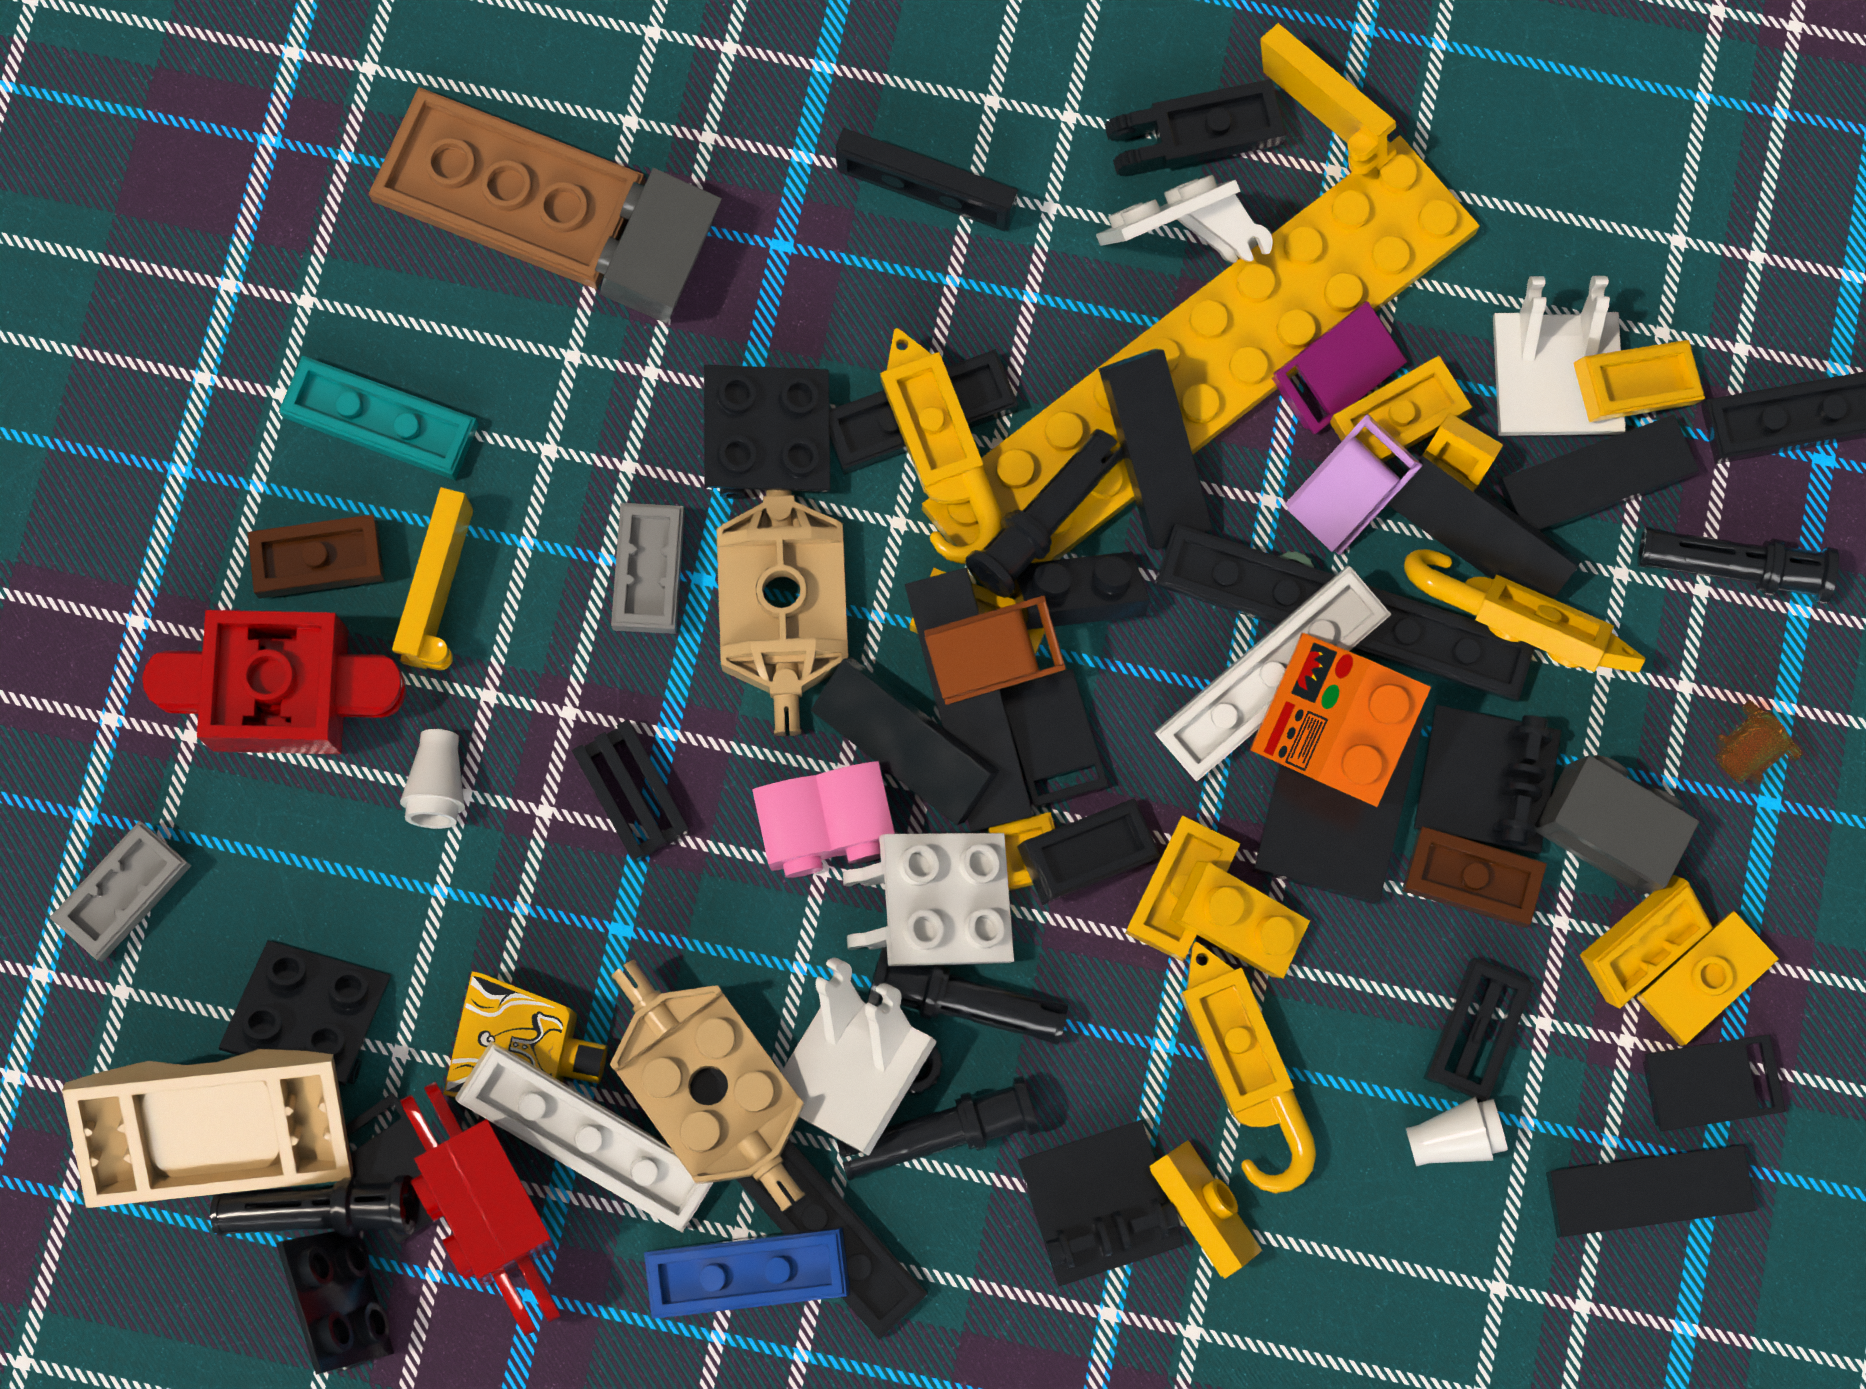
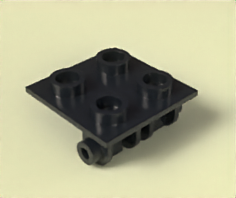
(766, 429)
(1487, 777)
(307, 1006)
(1100, 1203)
(335, 1301)

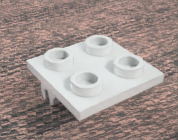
(1202, 207)
(1536, 367)
(941, 899)
(855, 1060)

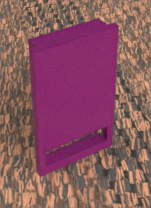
(1341, 366)

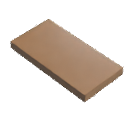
(504, 186)

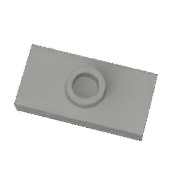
(648, 568)
(120, 891)

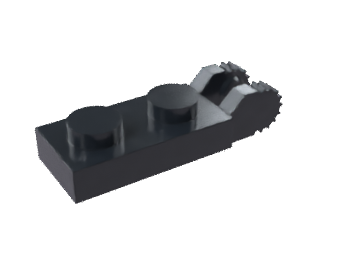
(1200, 128)

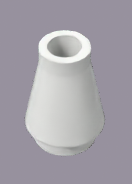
(434, 783)
(1459, 1135)

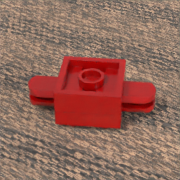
(274, 682)
(483, 1204)

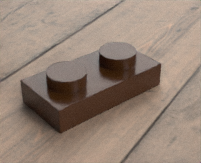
(315, 556)
(1474, 877)

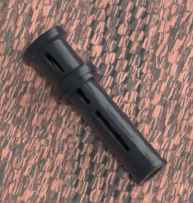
(1029, 531)
(1768, 566)
(936, 991)
(969, 1122)
(345, 1208)

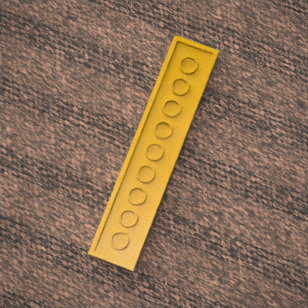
(1228, 338)

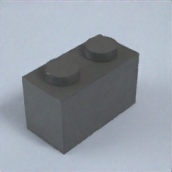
(658, 245)
(1617, 823)

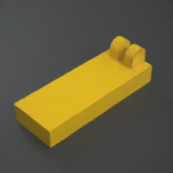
(1329, 99)
(432, 583)

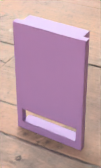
(1350, 488)

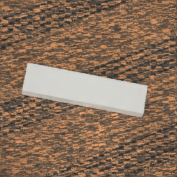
(1239, 697)
(582, 1135)

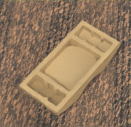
(208, 1127)

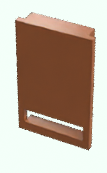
(989, 651)

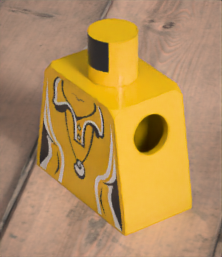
(524, 1025)

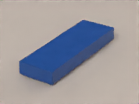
(747, 1273)

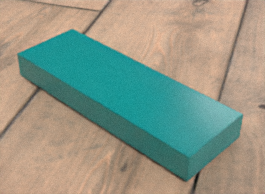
(378, 418)

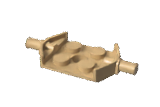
(791, 645)
(697, 1030)

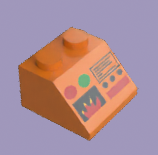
(1340, 718)

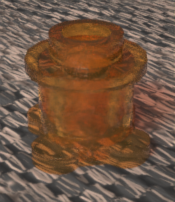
(1754, 746)

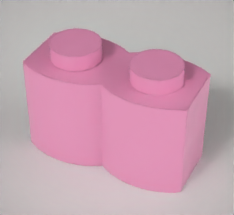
(823, 818)

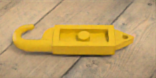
(939, 440)
(1525, 615)
(1247, 1064)

